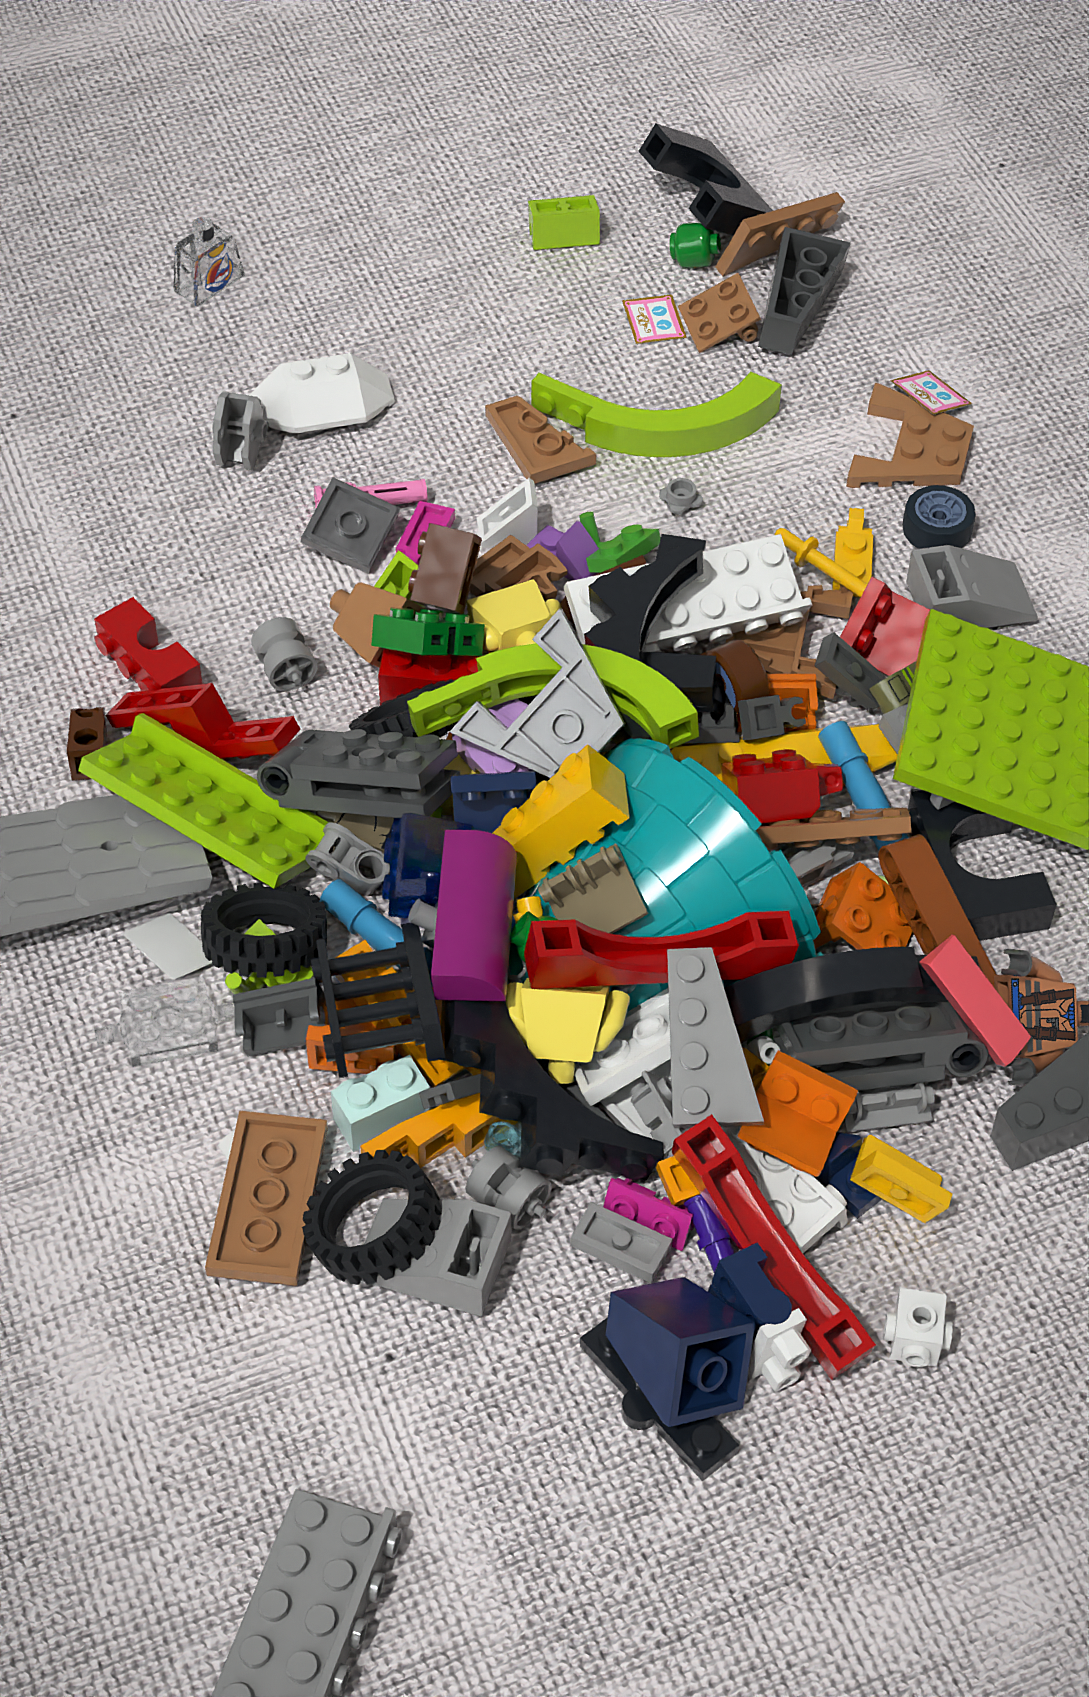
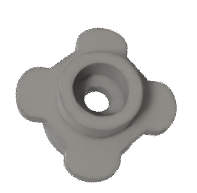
(681, 495)

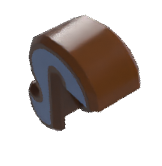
(740, 671)

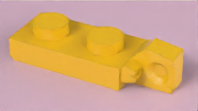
(854, 547)

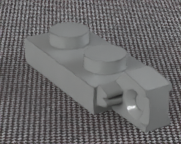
(814, 865)

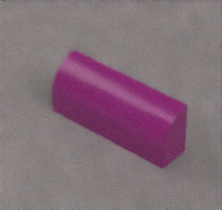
(474, 917)

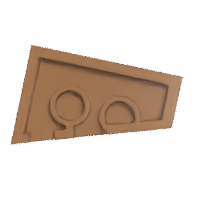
(534, 443)

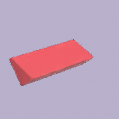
(976, 1000)

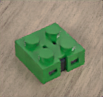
(428, 632)

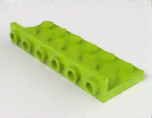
(206, 801)

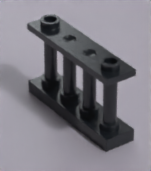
(418, 1002)

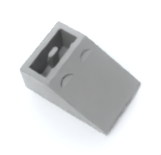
(969, 586)
(460, 1261)

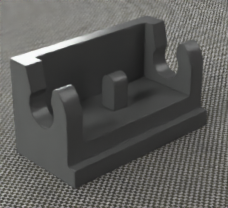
(279, 1015)

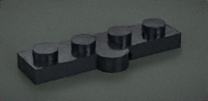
(699, 1443)

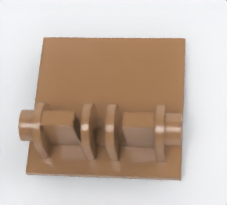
(720, 314)

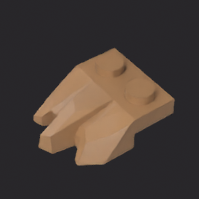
(516, 563)

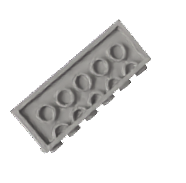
(310, 1601)

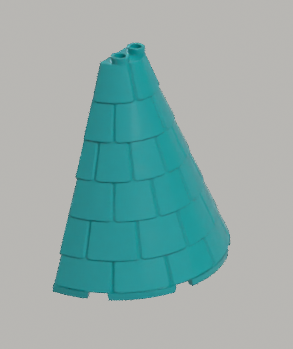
(689, 856)

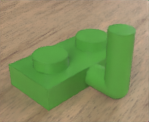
(626, 546)

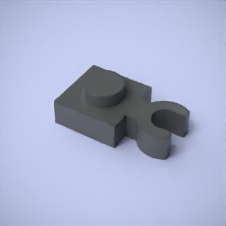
(767, 716)

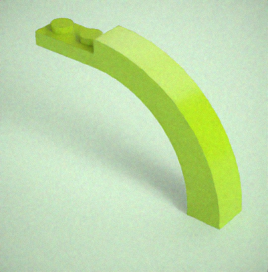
(661, 432)
(527, 669)

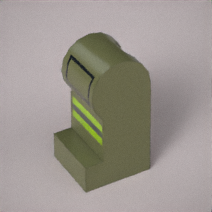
(895, 689)

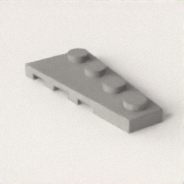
(705, 1048)

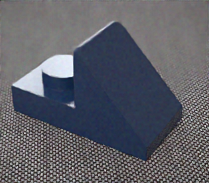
(838, 1172)

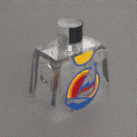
(205, 262)

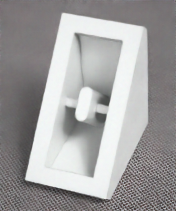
(512, 515)

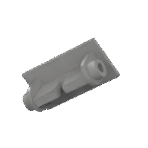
(653, 1104)
(890, 1107)

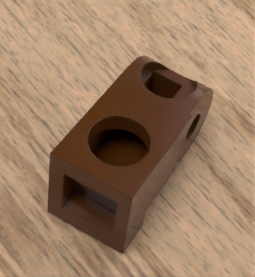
(85, 736)

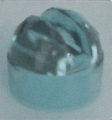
(502, 1134)

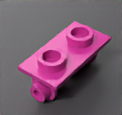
(644, 1208)

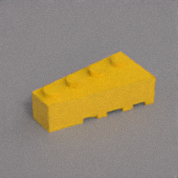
(563, 814)

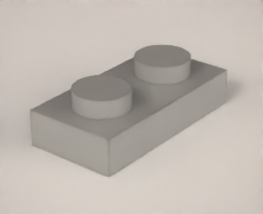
(621, 1242)

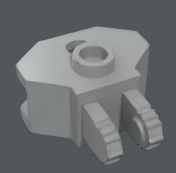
(238, 429)

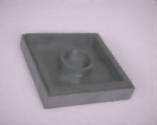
(350, 525)

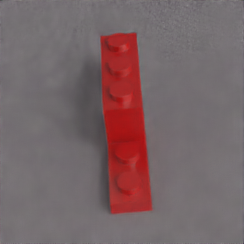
(204, 719)

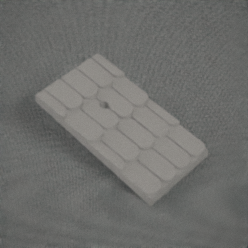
(91, 862)

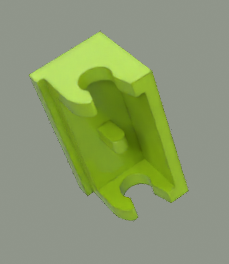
(564, 222)

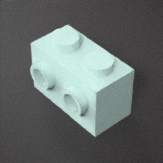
(378, 1100)

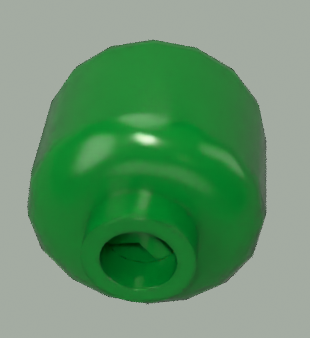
(694, 245)

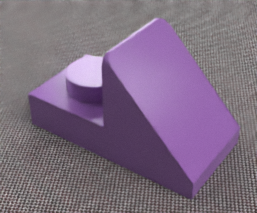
(569, 547)

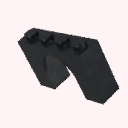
(723, 194)
(991, 905)

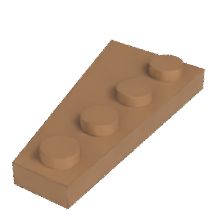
(763, 233)
(828, 824)

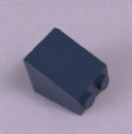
(682, 1348)

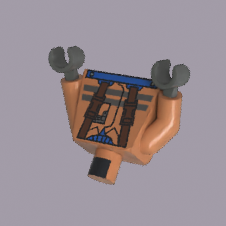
(1045, 1010)

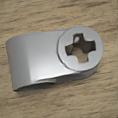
(346, 858)

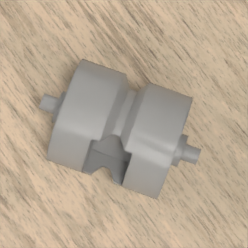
(284, 655)
(504, 1184)

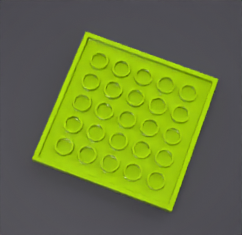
(999, 728)

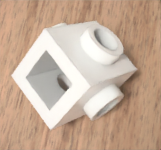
(918, 1327)

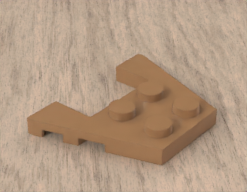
(927, 450)
(781, 646)

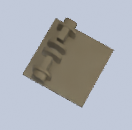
(596, 892)

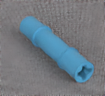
(856, 774)
(364, 919)

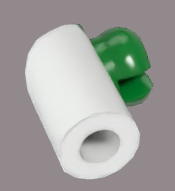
(763, 1046)

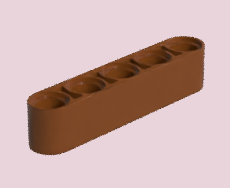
(928, 898)

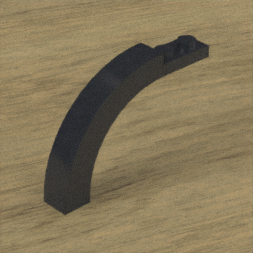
(829, 984)

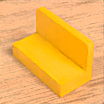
(900, 1180)

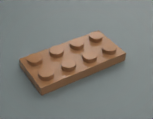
(264, 1198)

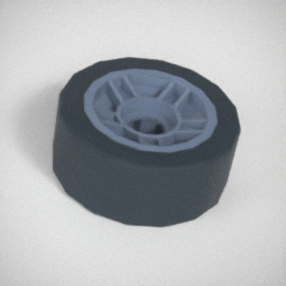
(938, 517)

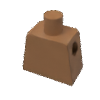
(356, 616)

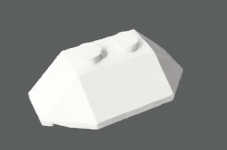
(323, 393)

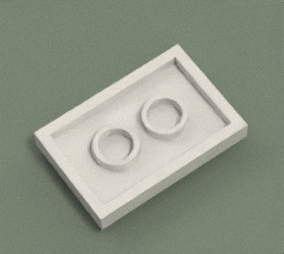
(636, 1048)

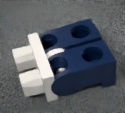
(777, 1330)

